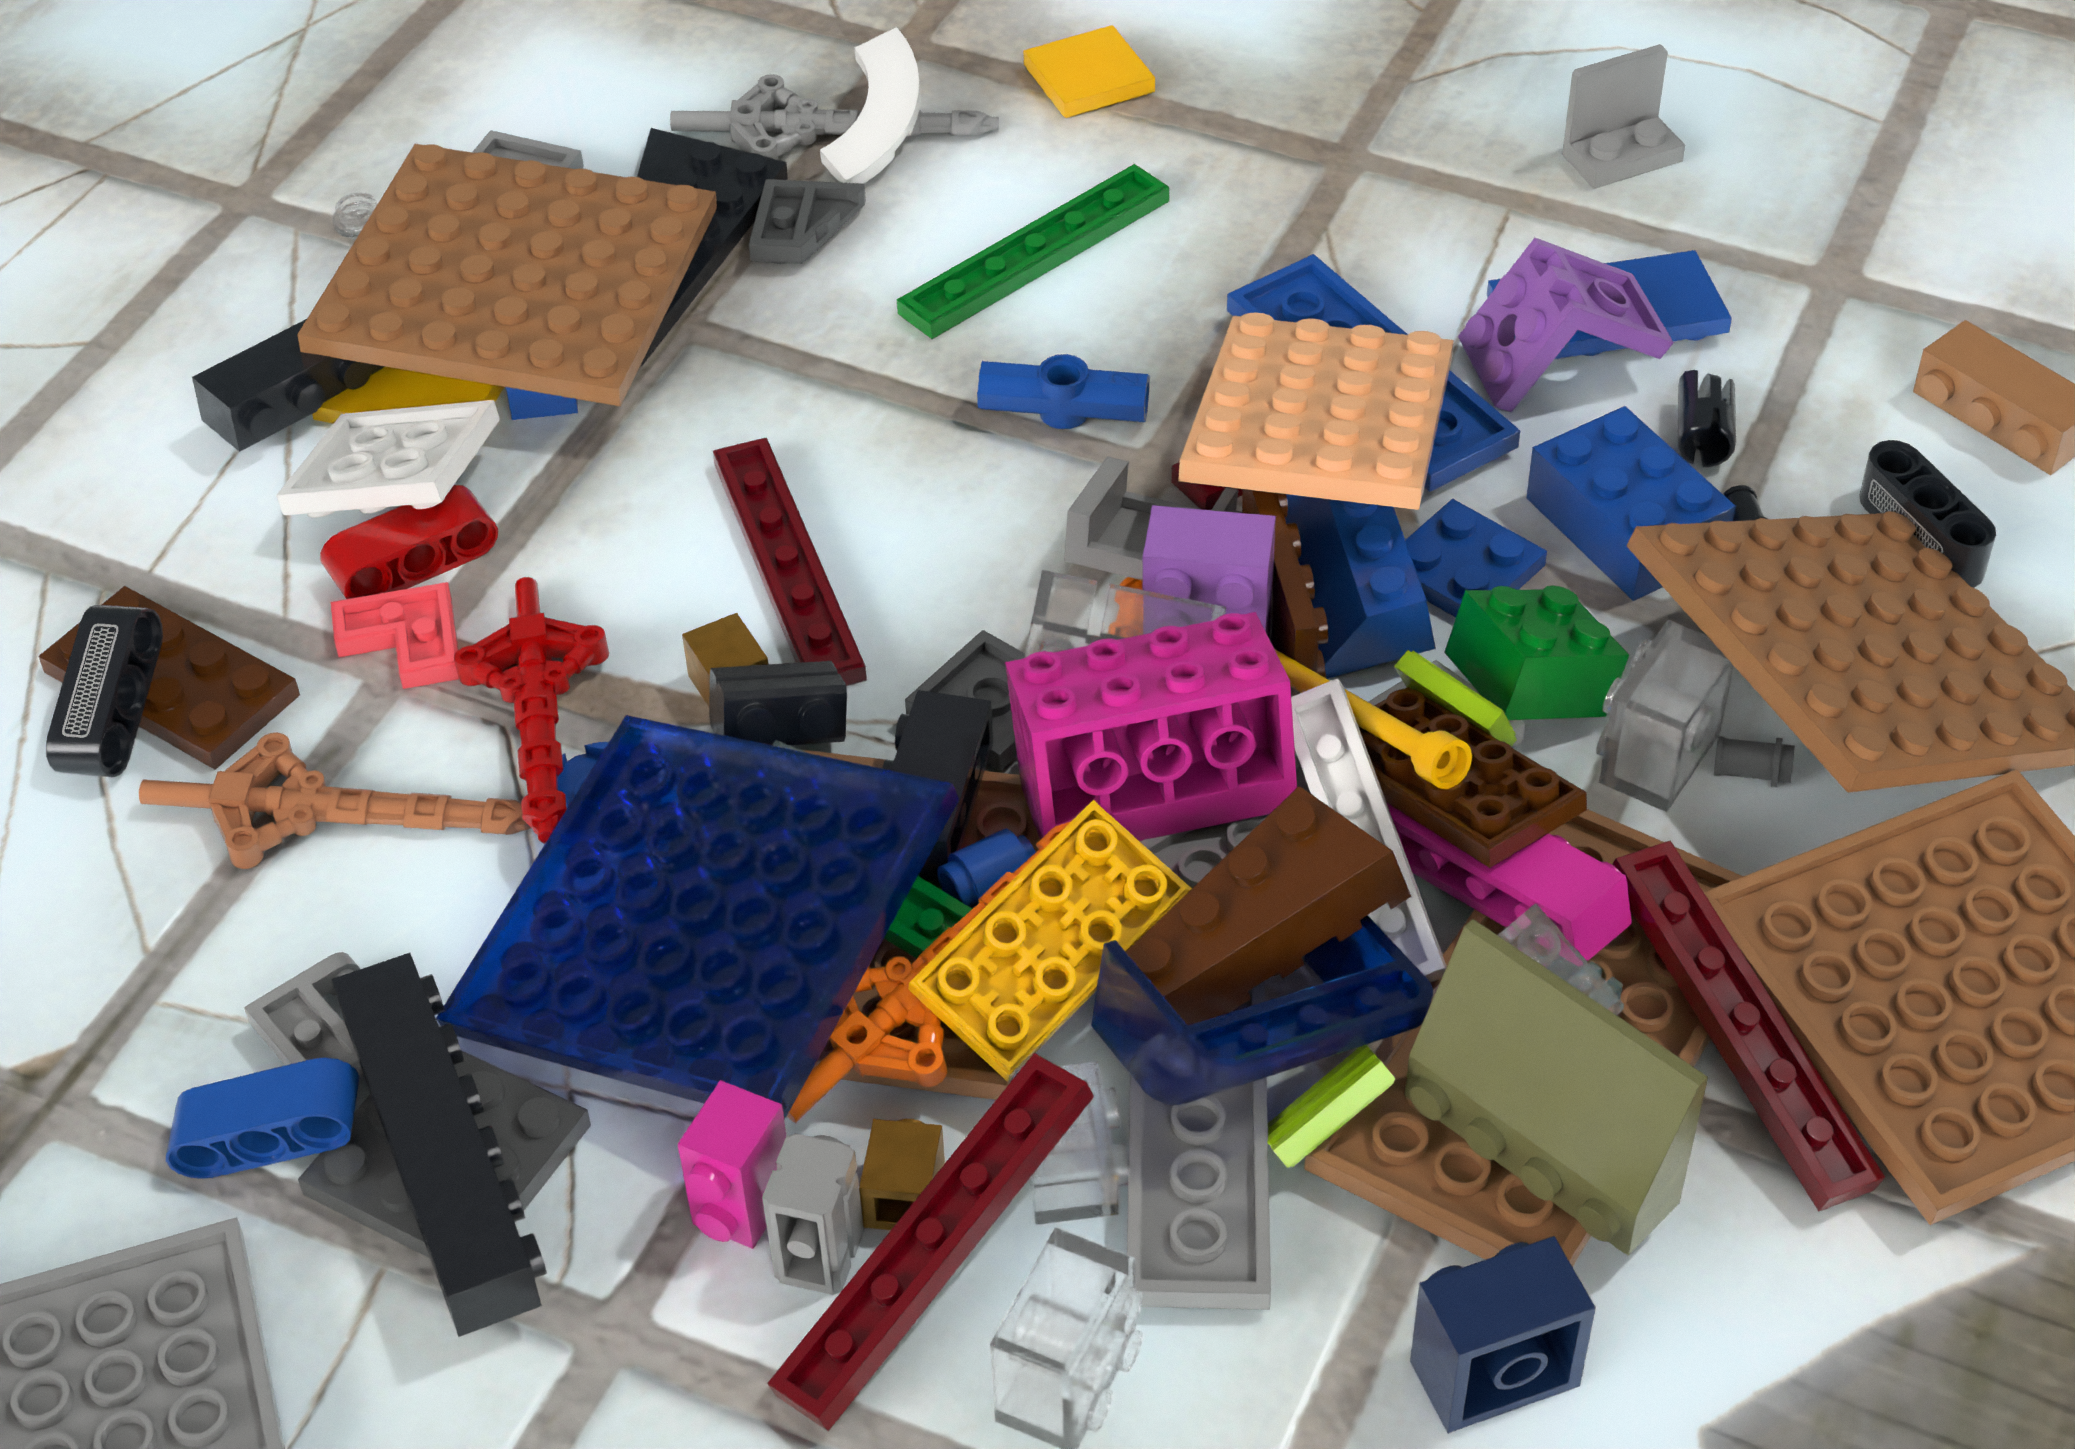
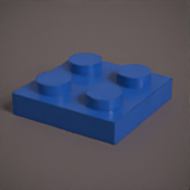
(1469, 552)

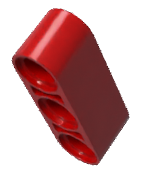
(409, 545)

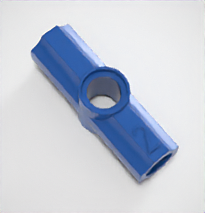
(1063, 391)

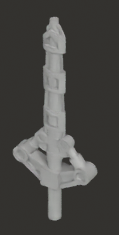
(801, 120)

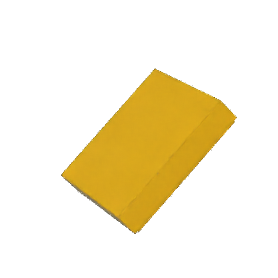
(1089, 71)

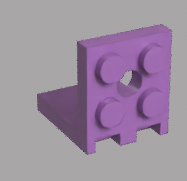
(1544, 304)

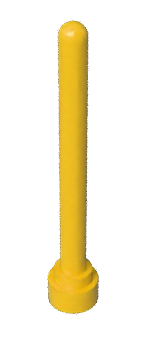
(1435, 755)

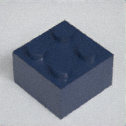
(1501, 1333)

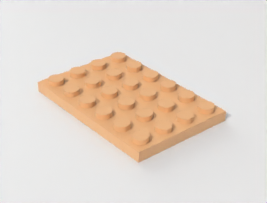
(1320, 411)

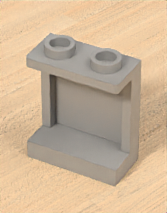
(1111, 525)

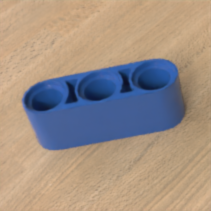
(263, 1118)

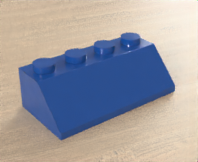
(1361, 582)

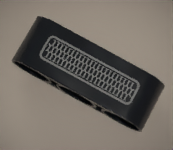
(1944, 518)
(104, 691)

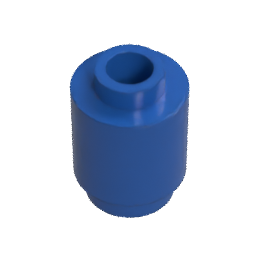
(982, 864)

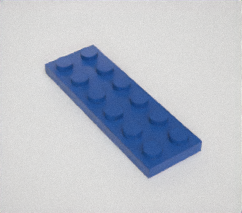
(1468, 426)

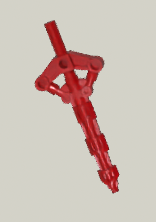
(533, 688)

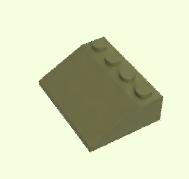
(1556, 1089)

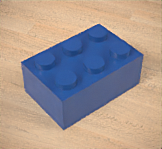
(1617, 477)

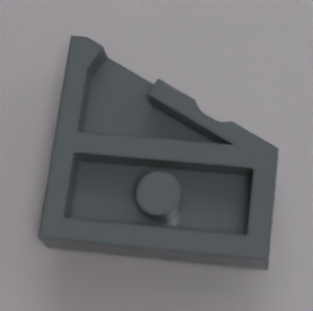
(800, 218)

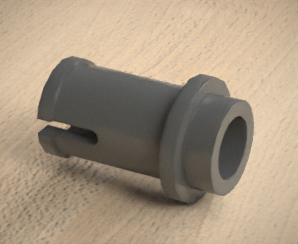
(1754, 759)

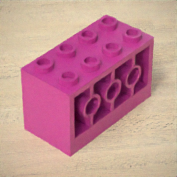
(1156, 728)

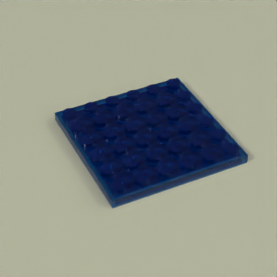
(701, 913)

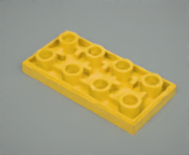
(1042, 939)

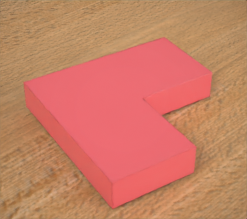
(412, 621)

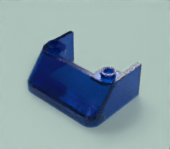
(1365, 998)

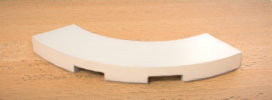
(887, 114)

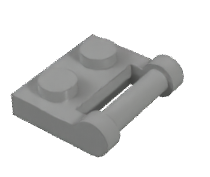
(300, 1021)

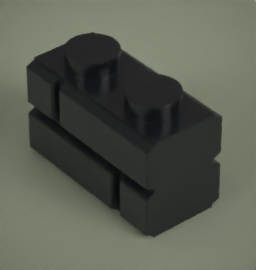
(779, 703)

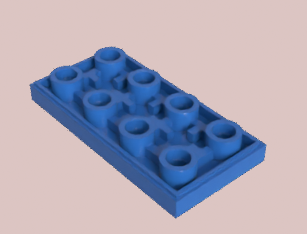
(1678, 293)

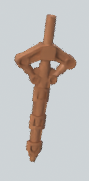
(307, 800)

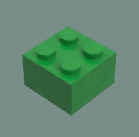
(1535, 652)

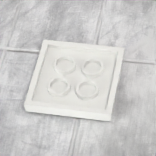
(389, 459)

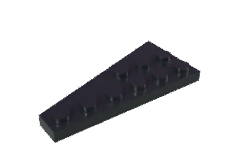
(738, 184)

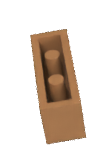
(2001, 395)

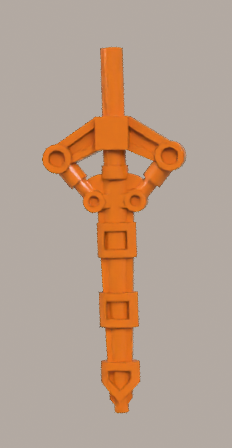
(864, 1041)

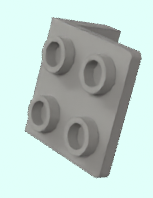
(1615, 119)

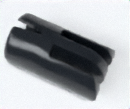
(1706, 418)

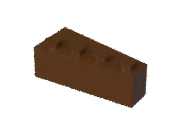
(1267, 906)

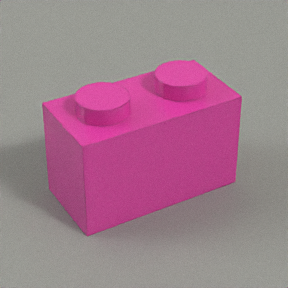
(729, 1162)

